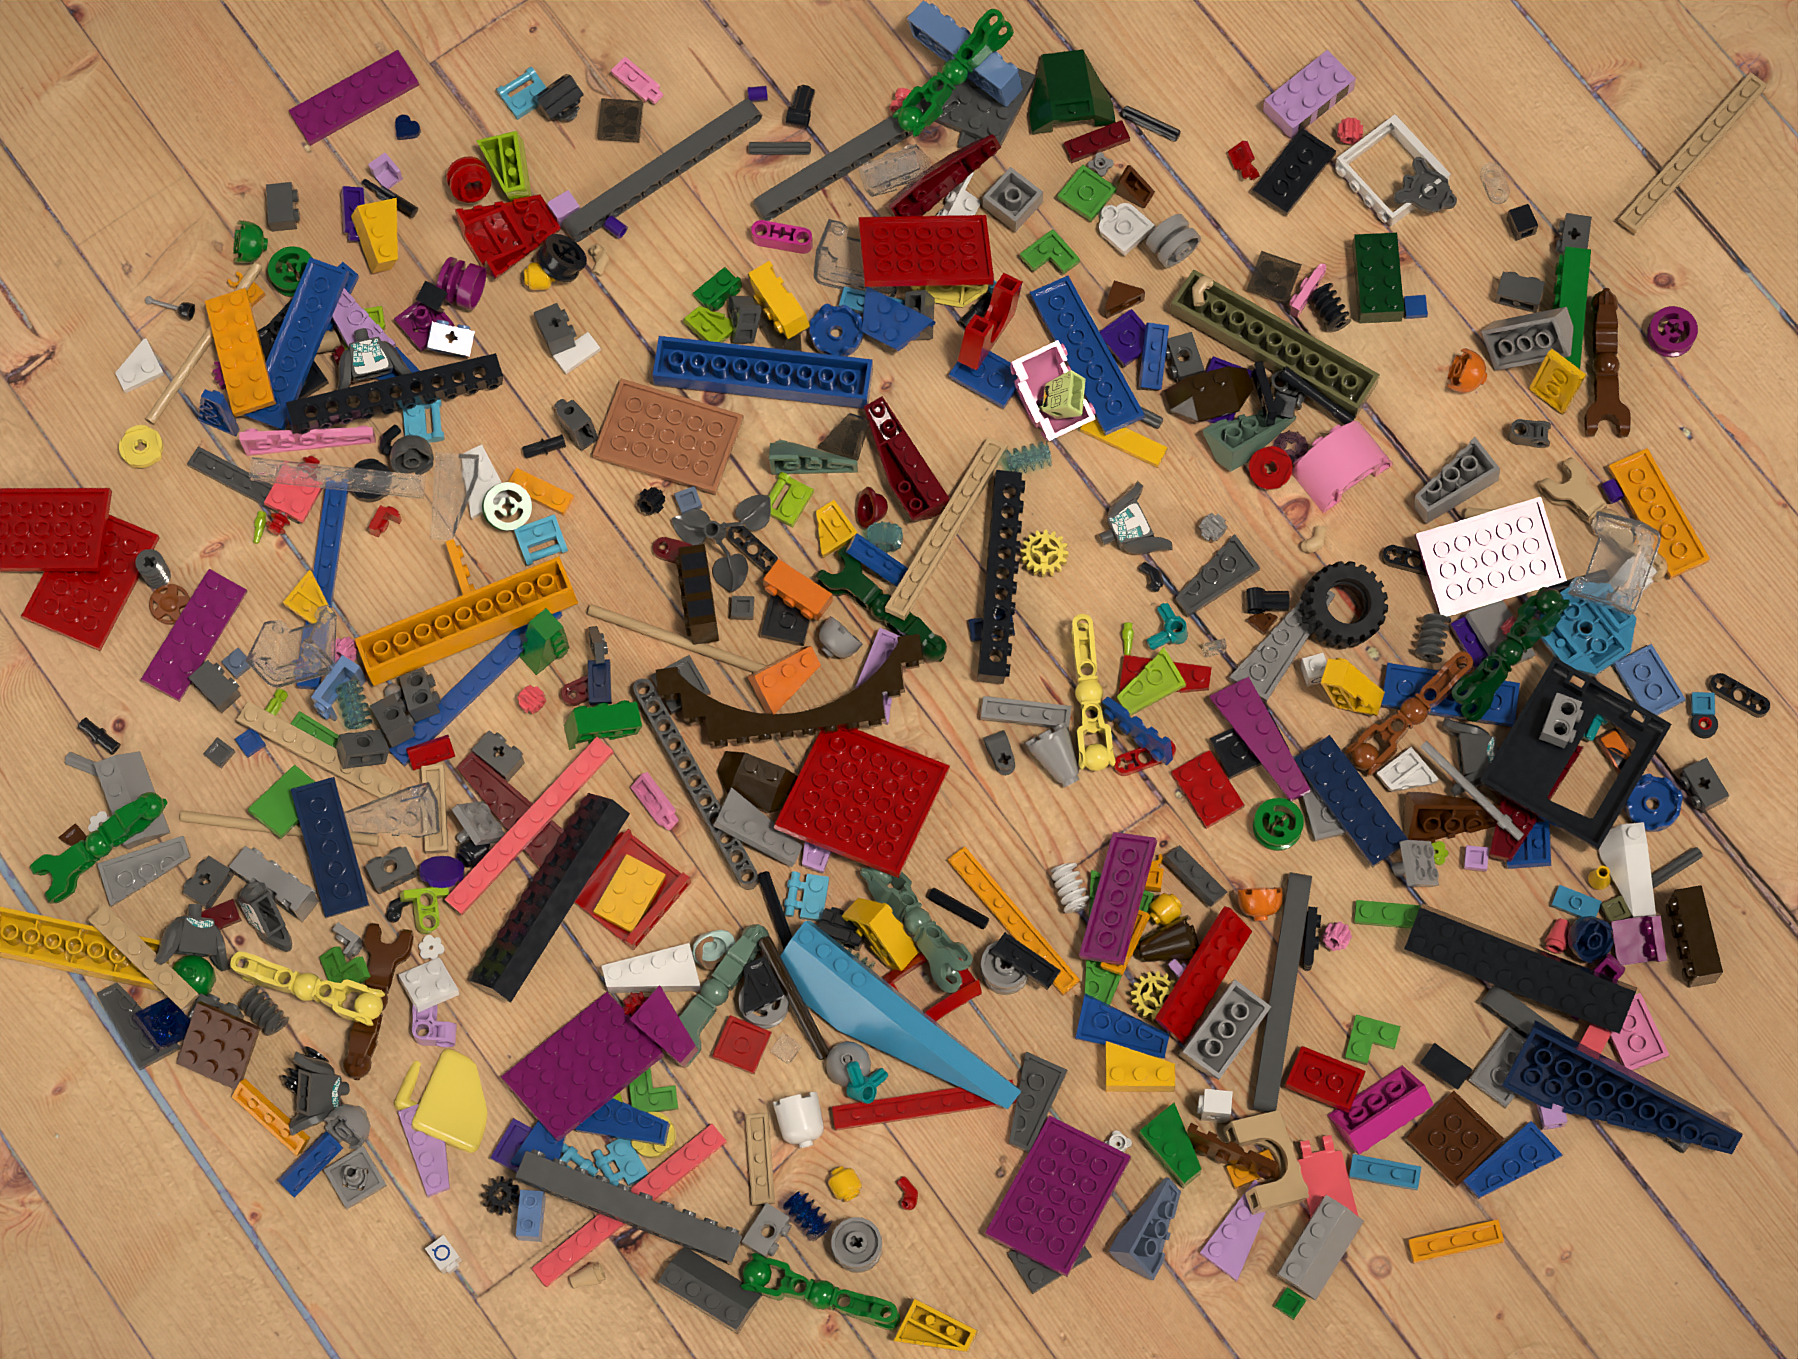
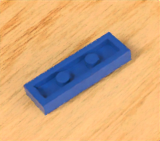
(1153, 356)
(876, 559)
(310, 1164)

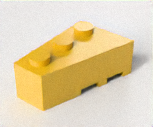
(378, 233)
(777, 301)
(1351, 688)
(883, 931)
(1136, 1072)
(935, 1329)

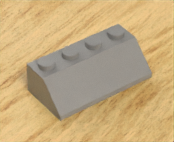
(1528, 338)
(123, 781)
(1224, 1030)
(1320, 1247)

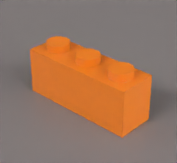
(797, 590)

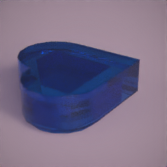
(406, 128)

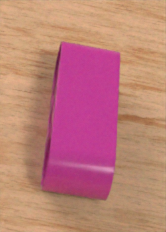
(779, 230)

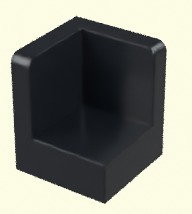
(1522, 222)
(432, 296)

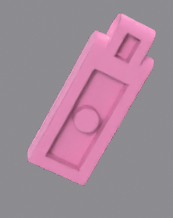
(637, 81)
(1308, 286)
(655, 801)

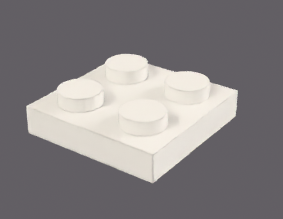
(428, 984)

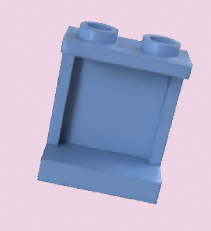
(325, 694)

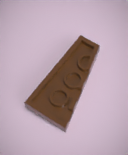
(1232, 1153)

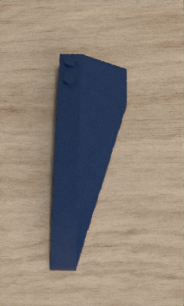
(1586, 1083)

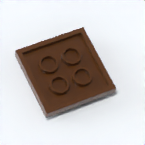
(218, 1045)
(1454, 1139)

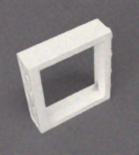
(1410, 143)

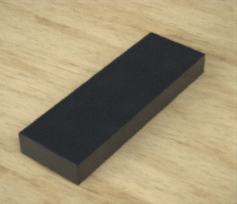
(1264, 393)
(1026, 961)

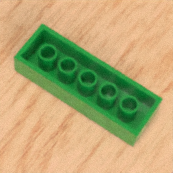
(1571, 292)

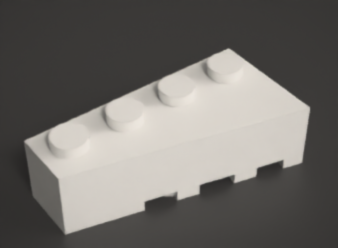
(669, 968)

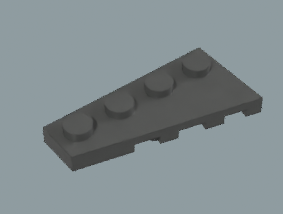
(1225, 571)
(121, 1009)
(1039, 1089)

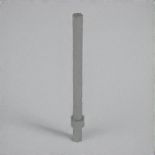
(1504, 821)

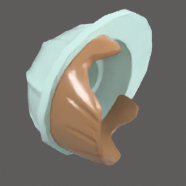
(712, 948)

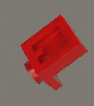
(380, 520)

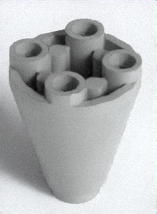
(1056, 754)

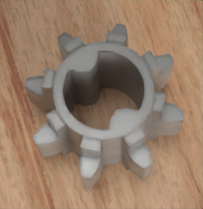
(1213, 527)

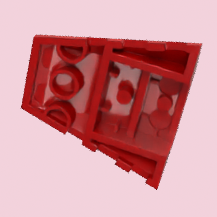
(506, 231)

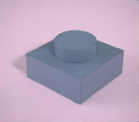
(688, 500)
(236, 663)

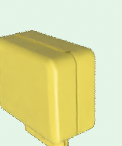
(451, 1104)

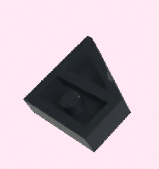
(760, 986)

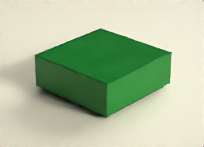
(1290, 1303)

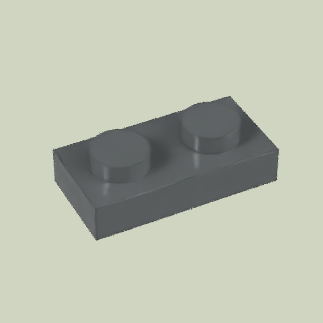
(597, 644)

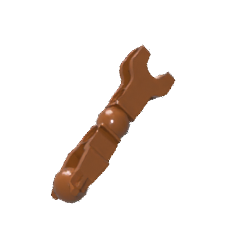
(1412, 712)

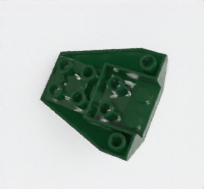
(1068, 92)

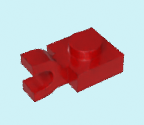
(1241, 158)

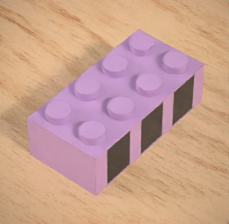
(1309, 94)

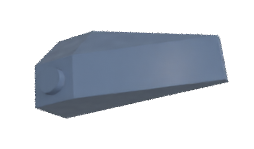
(1143, 1237)

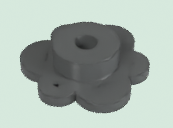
(569, 114)

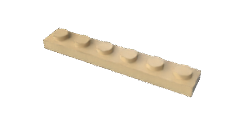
(143, 957)

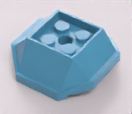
(1593, 652)

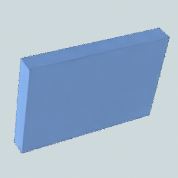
(1649, 681)

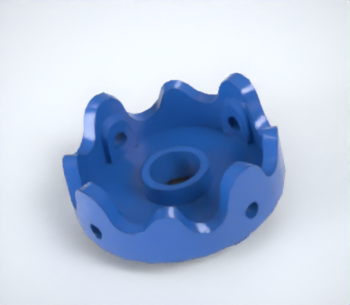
(836, 318)
(1664, 793)

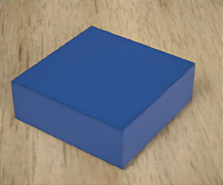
(1415, 306)
(250, 742)

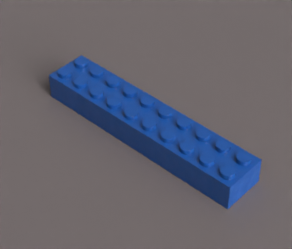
(763, 372)

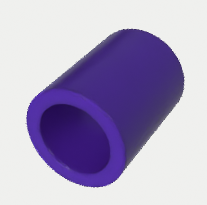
(757, 93)
(615, 227)
(1612, 491)

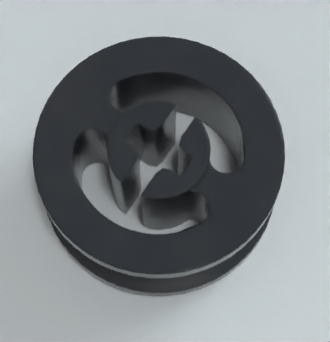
(561, 258)

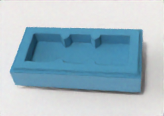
(1575, 903)

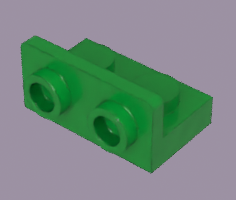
(718, 289)

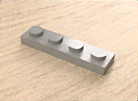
(1025, 712)

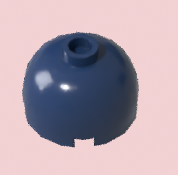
(1590, 938)

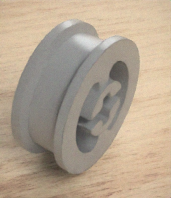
(773, 1017)

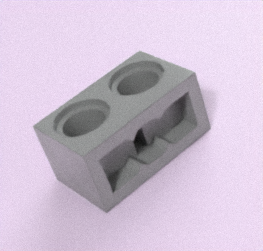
(1558, 719)

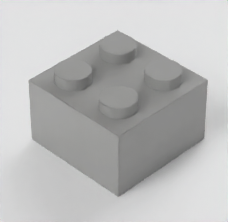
(1013, 199)

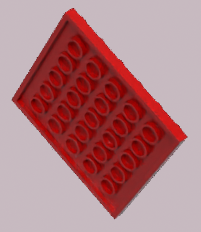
(862, 798)

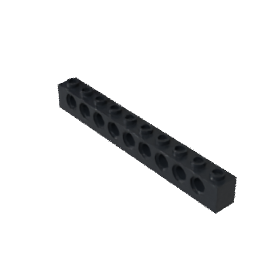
(382, 390)
(989, 670)

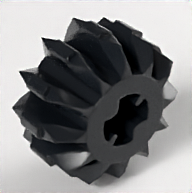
(492, 1199)

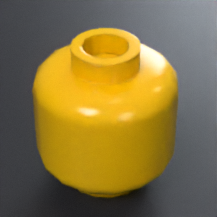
(537, 277)
(1165, 909)
(845, 1184)

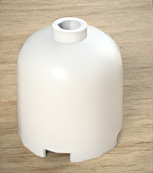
(800, 1119)

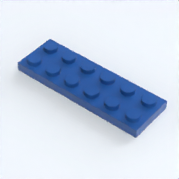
(1406, 681)

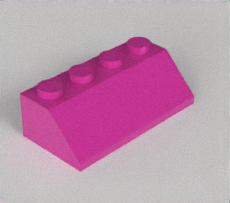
(1382, 1109)

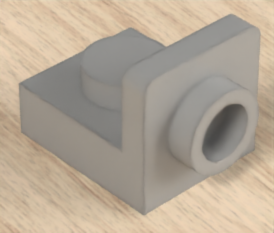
(346, 936)

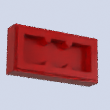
(430, 752)

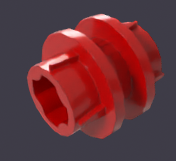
(468, 179)

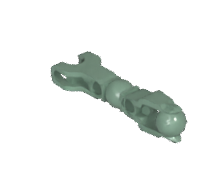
(931, 939)
(725, 978)

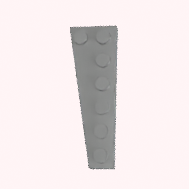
(1276, 653)

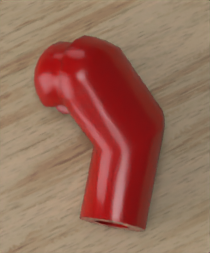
(910, 1194)

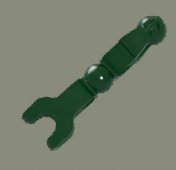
(871, 597)
(1485, 680)

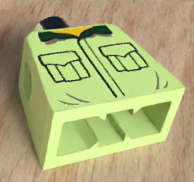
(1063, 396)

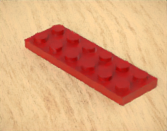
(1203, 975)

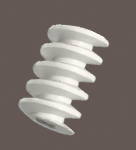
(1069, 887)

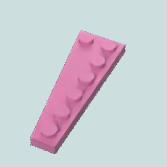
(268, 442)

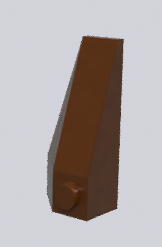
(1440, 816)

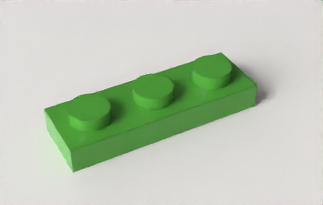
(1385, 914)

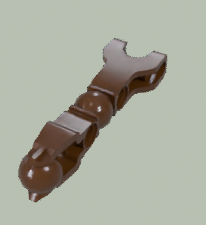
(1606, 367)
(381, 969)

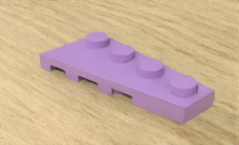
(1234, 1238)

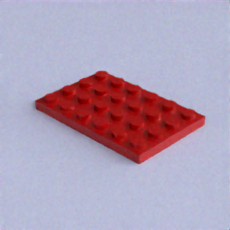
(925, 250)
(53, 528)
(89, 602)

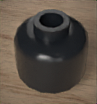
(470, 853)

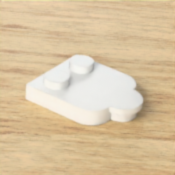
(1124, 226)

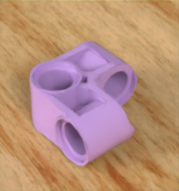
(440, 1033)

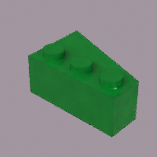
(545, 642)
(602, 722)
(1171, 1145)

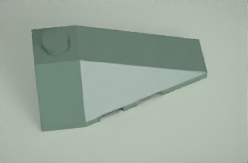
(1239, 439)
(800, 459)

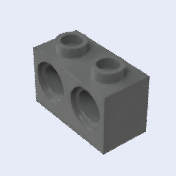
(420, 694)

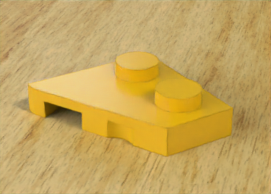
(833, 528)
(306, 598)

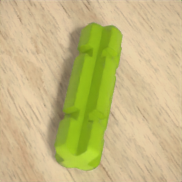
(275, 703)

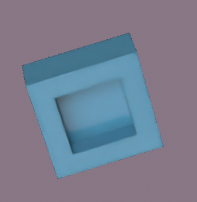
(1702, 703)

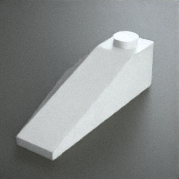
(1629, 865)

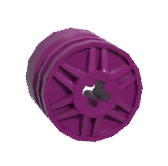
(462, 282)

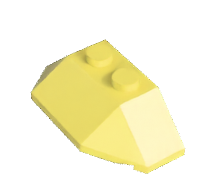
(954, 294)

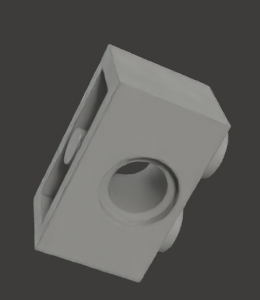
(767, 1218)

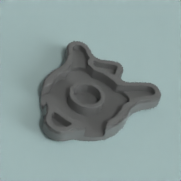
(1436, 199)

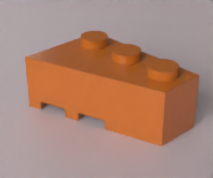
(781, 679)

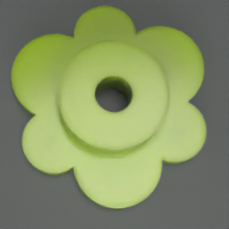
(1439, 858)

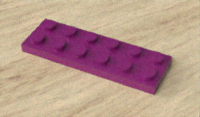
(354, 97)
(194, 634)
(1118, 898)

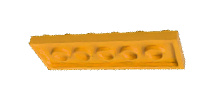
(240, 352)
(1657, 506)

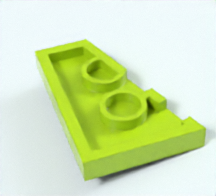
(1154, 683)

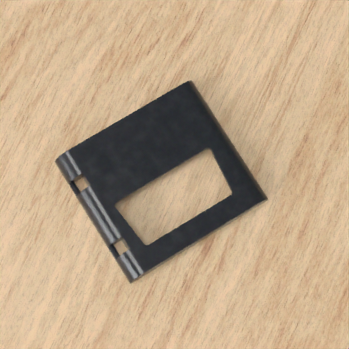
(1529, 767)

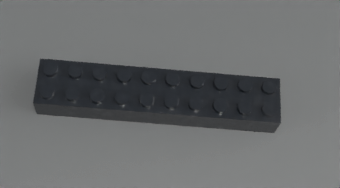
(549, 897)
(1521, 968)

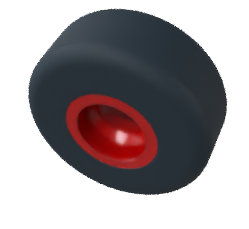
(1701, 732)

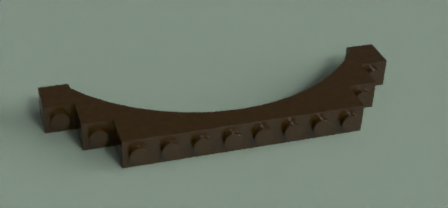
(857, 708)

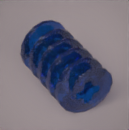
(807, 1215)

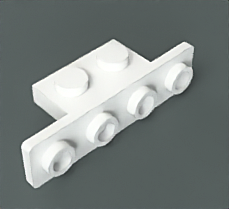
(960, 201)

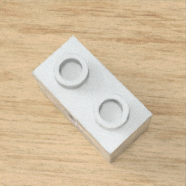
(1215, 1105)

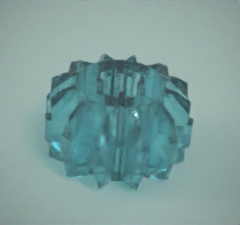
(885, 536)

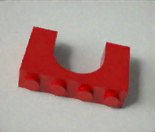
(984, 332)

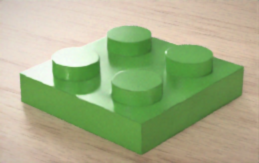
(1087, 193)

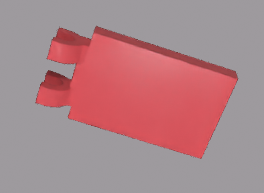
(1325, 1175)

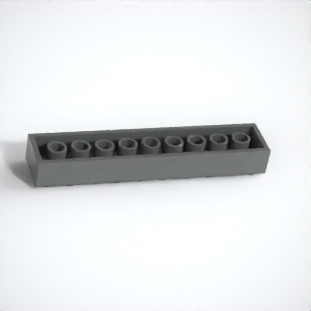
(627, 1207)

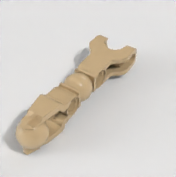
(1585, 501)

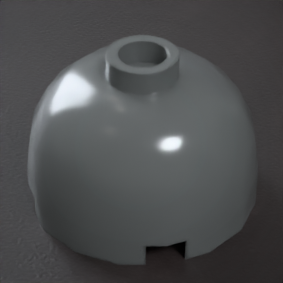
(411, 455)

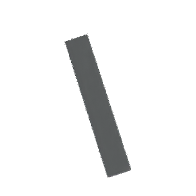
(230, 476)

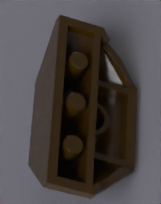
(1210, 393)
(756, 780)

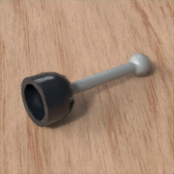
(185, 310)

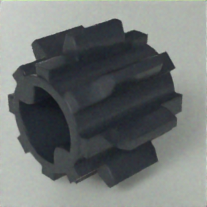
(651, 500)

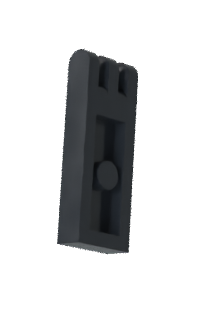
(1311, 940)

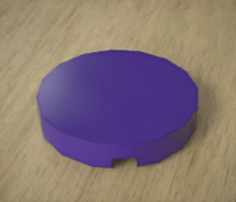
(441, 871)

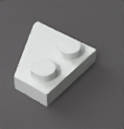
(139, 368)
(1406, 772)

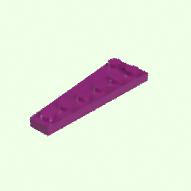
(1252, 722)

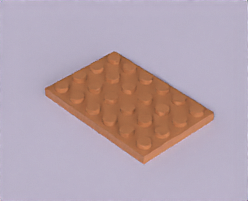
(668, 436)

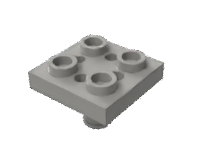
(477, 823)
(1417, 864)
(351, 1170)

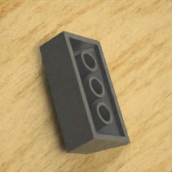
(709, 1289)

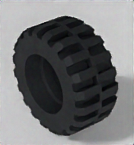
(1362, 585)

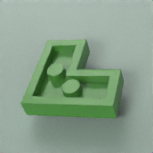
(1051, 248)
(338, 970)
(1368, 1032)
(652, 1099)

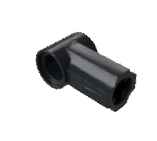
(800, 112)
(1260, 601)

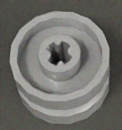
(1173, 240)
(997, 979)
(856, 1231)

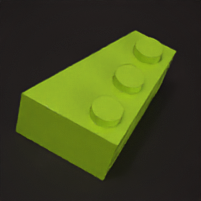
(508, 162)

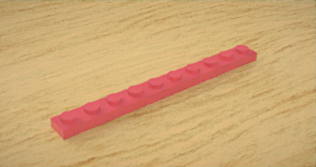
(529, 826)
(654, 1184)

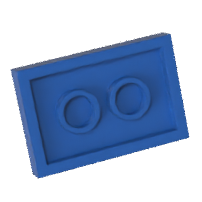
(991, 380)

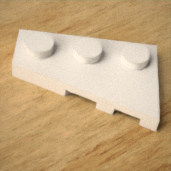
(486, 479)

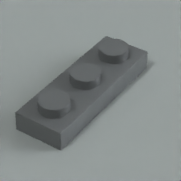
(1195, 876)

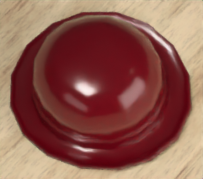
(870, 507)

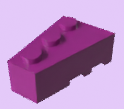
(663, 1026)

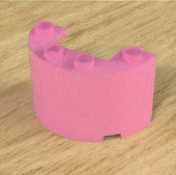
(1032, 375)
(1339, 463)

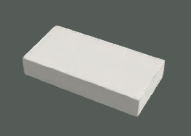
(573, 357)

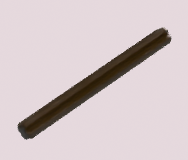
(794, 997)

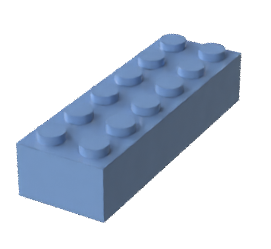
(944, 39)

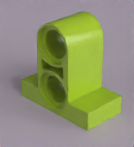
(422, 911)

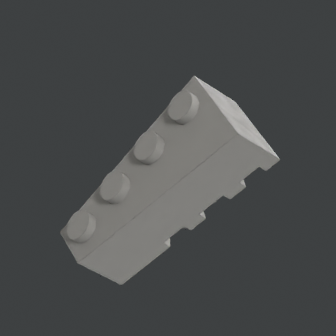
(1458, 481)
(283, 886)

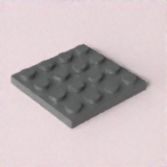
(981, 113)

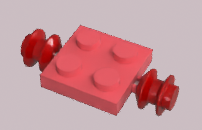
(291, 501)

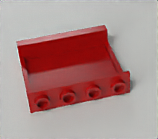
(667, 895)

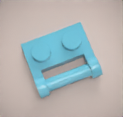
(521, 102)
(416, 423)
(539, 533)

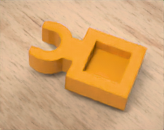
(255, 292)
(1155, 876)

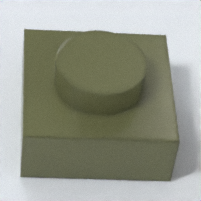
(1615, 909)

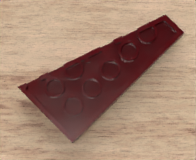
(1504, 845)

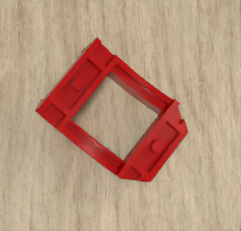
(968, 989)

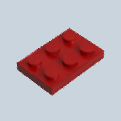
(1208, 789)
(1325, 1079)

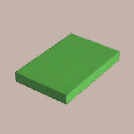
(277, 806)

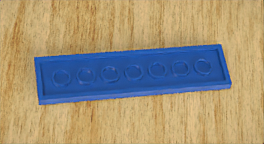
(301, 337)
(1087, 354)

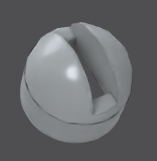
(396, 689)

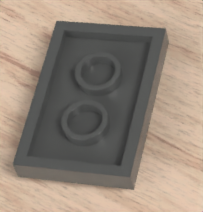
(1038, 1275)

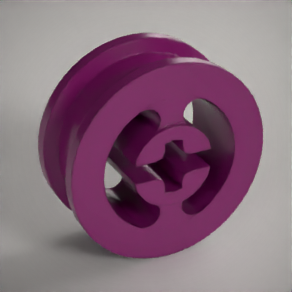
(1678, 320)

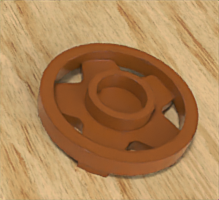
(168, 603)

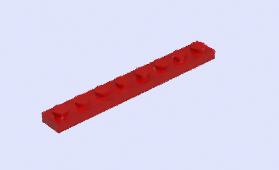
(908, 1108)

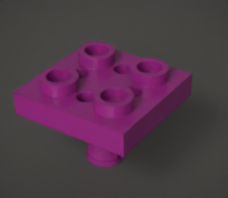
(419, 316)

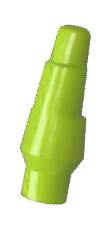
(259, 524)
(1127, 636)

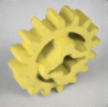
(1054, 553)
(1146, 998)

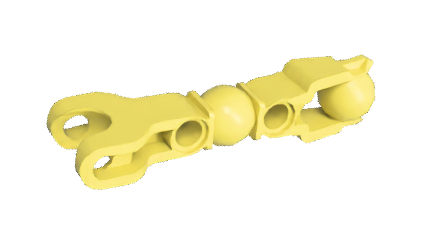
(1089, 694)
(310, 987)

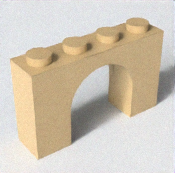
(1270, 1132)

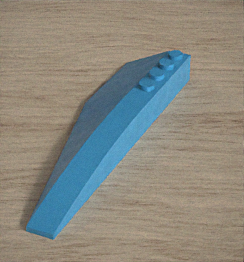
(876, 1013)

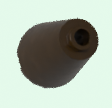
(1169, 943)

